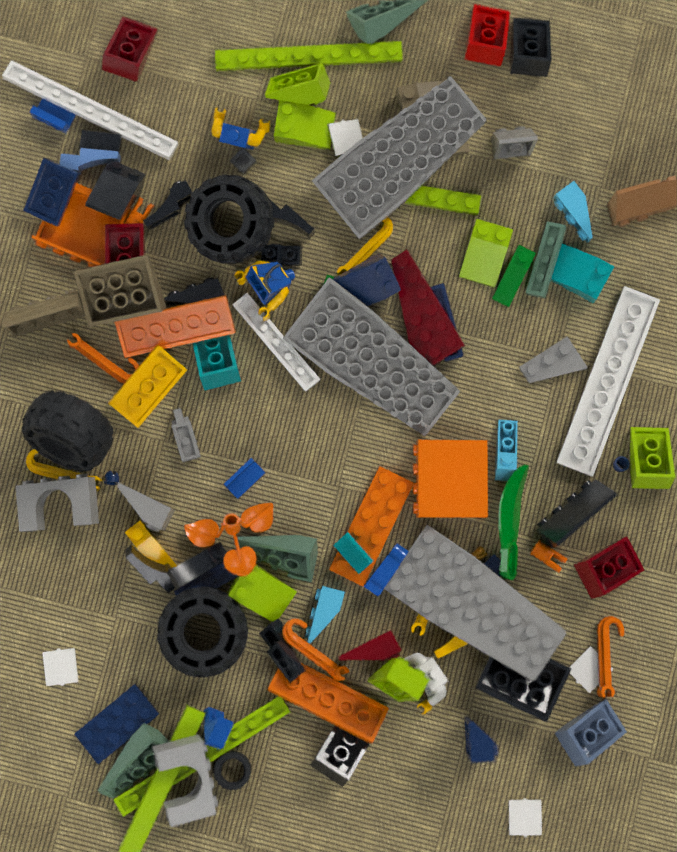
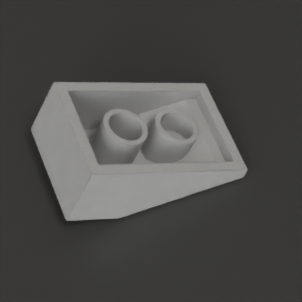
(513, 142)
(150, 511)

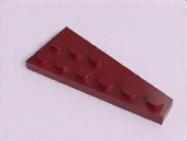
(424, 317)

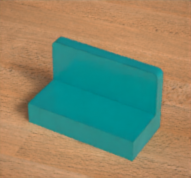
(353, 553)

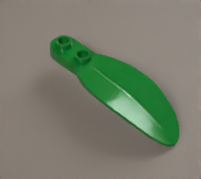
(509, 522)

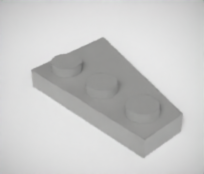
(555, 361)

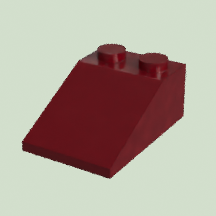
(129, 49)
(124, 241)
(609, 568)
(379, 648)

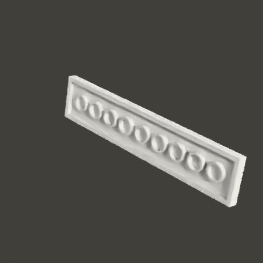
(608, 381)

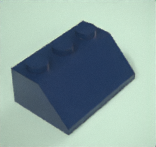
(478, 743)

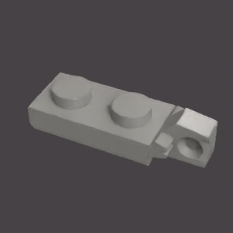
(185, 437)

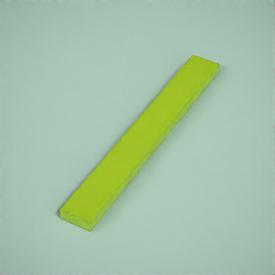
(159, 787)

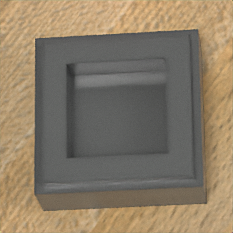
(243, 161)

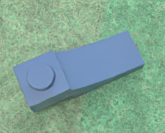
(88, 158)

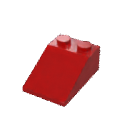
(487, 35)

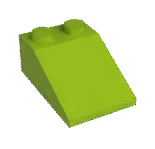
(300, 86)
(303, 125)
(485, 253)
(651, 458)
(262, 593)
(400, 680)

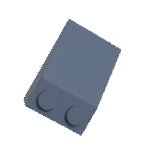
(590, 733)

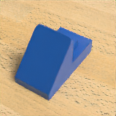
(216, 728)

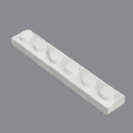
(274, 341)

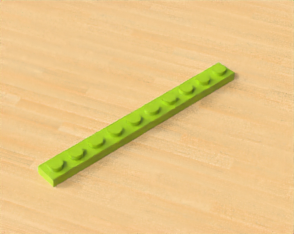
(308, 56)
(239, 733)

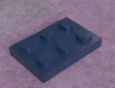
(51, 192)

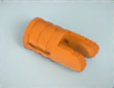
(136, 217)
(545, 553)

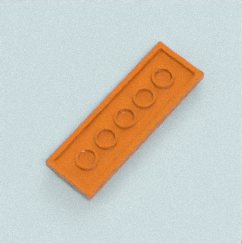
(176, 326)
(374, 521)
(332, 702)

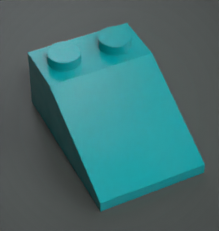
(581, 272)
(216, 362)

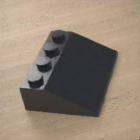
(575, 512)
(531, 696)

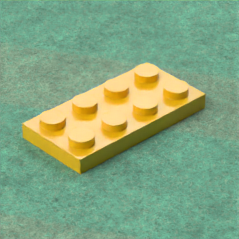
(147, 386)

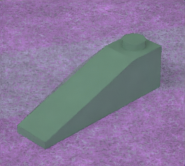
(378, 20)
(287, 552)
(133, 762)

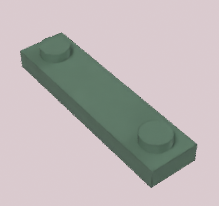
(546, 259)

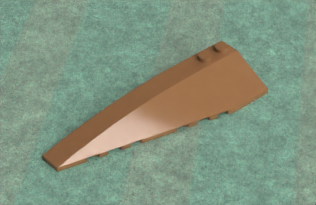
(642, 201)

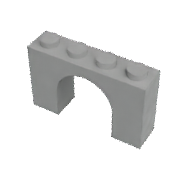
(32, 497)
(199, 802)

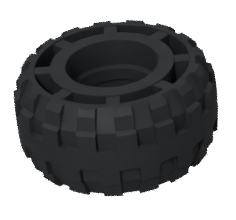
(256, 219)
(67, 430)
(231, 622)

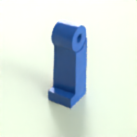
(386, 570)

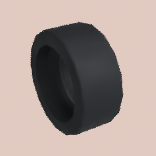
(232, 785)

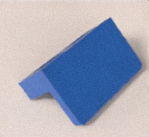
(53, 115)
(244, 478)

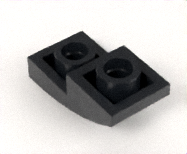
(100, 140)
(282, 254)

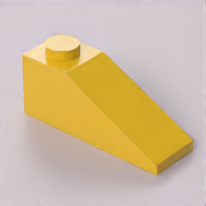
(148, 544)

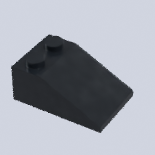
(530, 47)
(116, 190)
(339, 755)

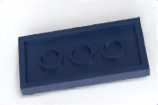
(116, 723)

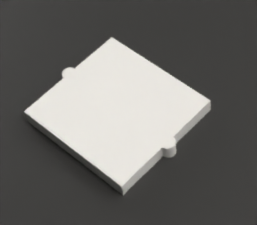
(344, 135)
(60, 667)
(586, 669)
(525, 817)

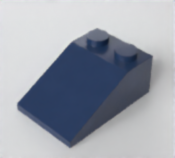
(370, 280)

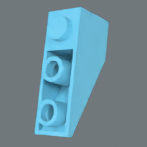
(574, 205)
(506, 450)
(327, 608)

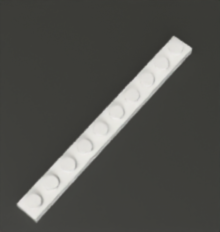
(90, 110)

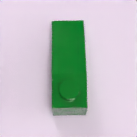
(513, 275)

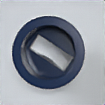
(623, 463)
(111, 478)

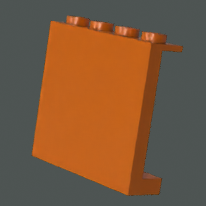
(80, 231)
(451, 479)

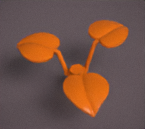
(238, 561)

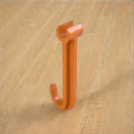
(100, 360)
(310, 652)
(604, 659)

